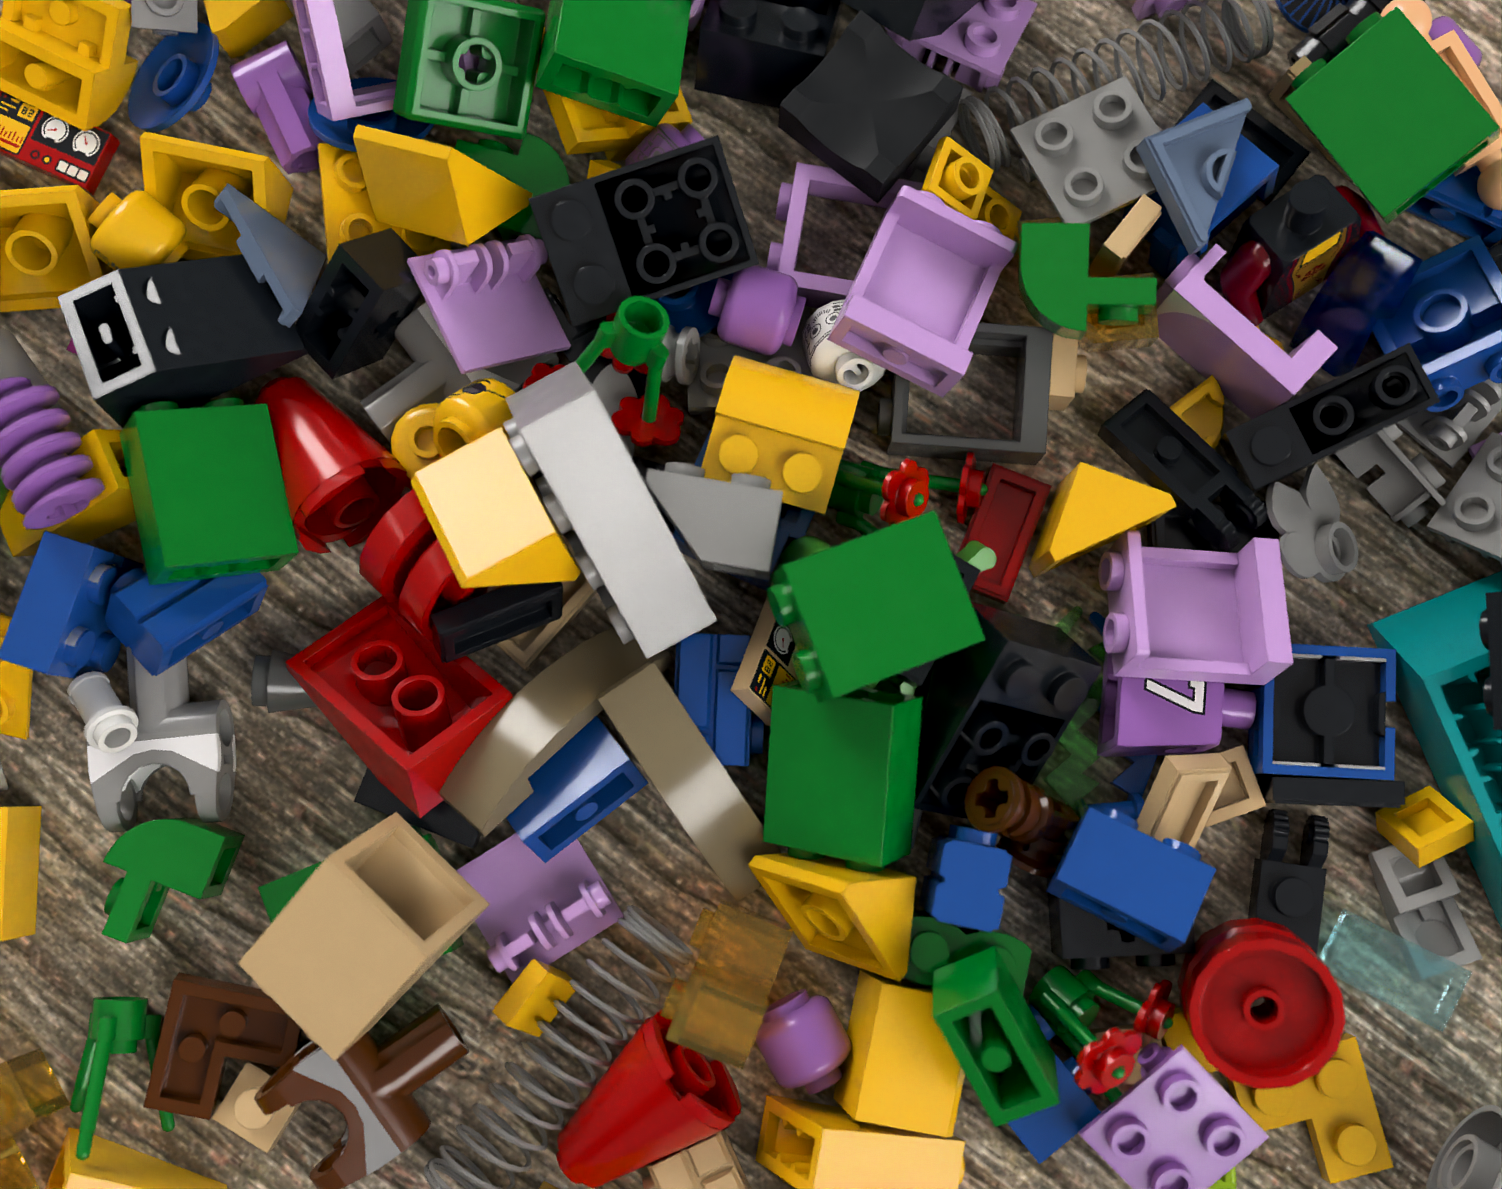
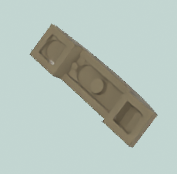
(535, 725)
(688, 776)

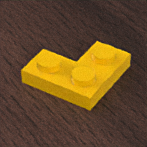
(1336, 1112)

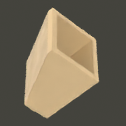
(362, 933)

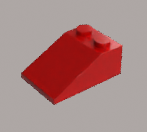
(398, 700)

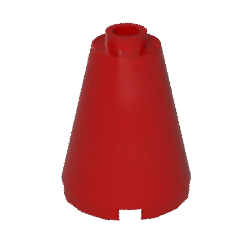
(331, 467)
(646, 1108)

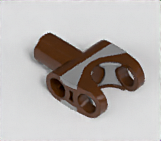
(371, 1090)

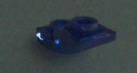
(1358, 292)

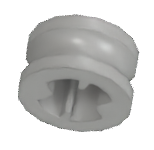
(683, 355)

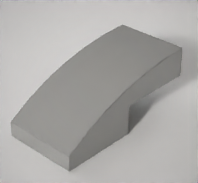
(1423, 904)

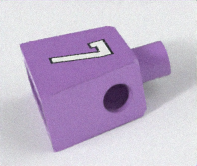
(1167, 715)

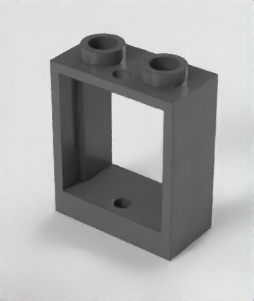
(1031, 403)

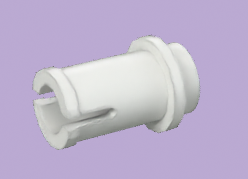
(107, 721)

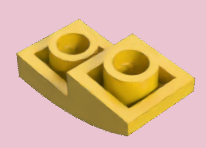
(964, 186)

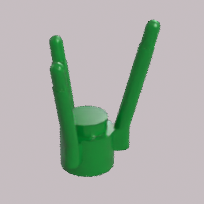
(113, 1029)

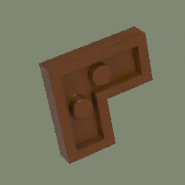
(202, 1029)

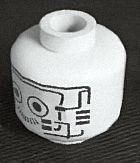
(832, 361)

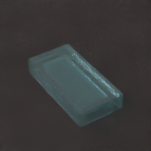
(1394, 970)

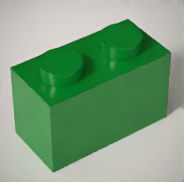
(995, 1036)

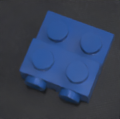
(1451, 321)

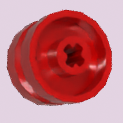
(410, 566)
(1287, 1033)

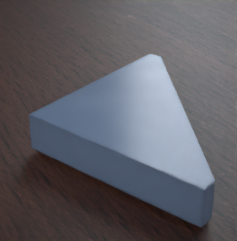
(1193, 167)
(273, 252)

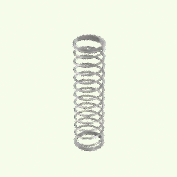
(1230, 27)
(656, 940)

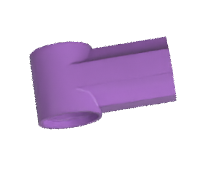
(279, 96)

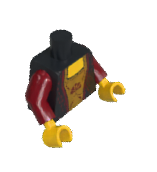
(1293, 246)

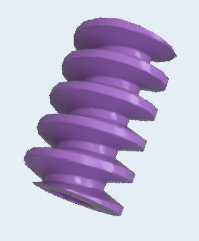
(37, 457)

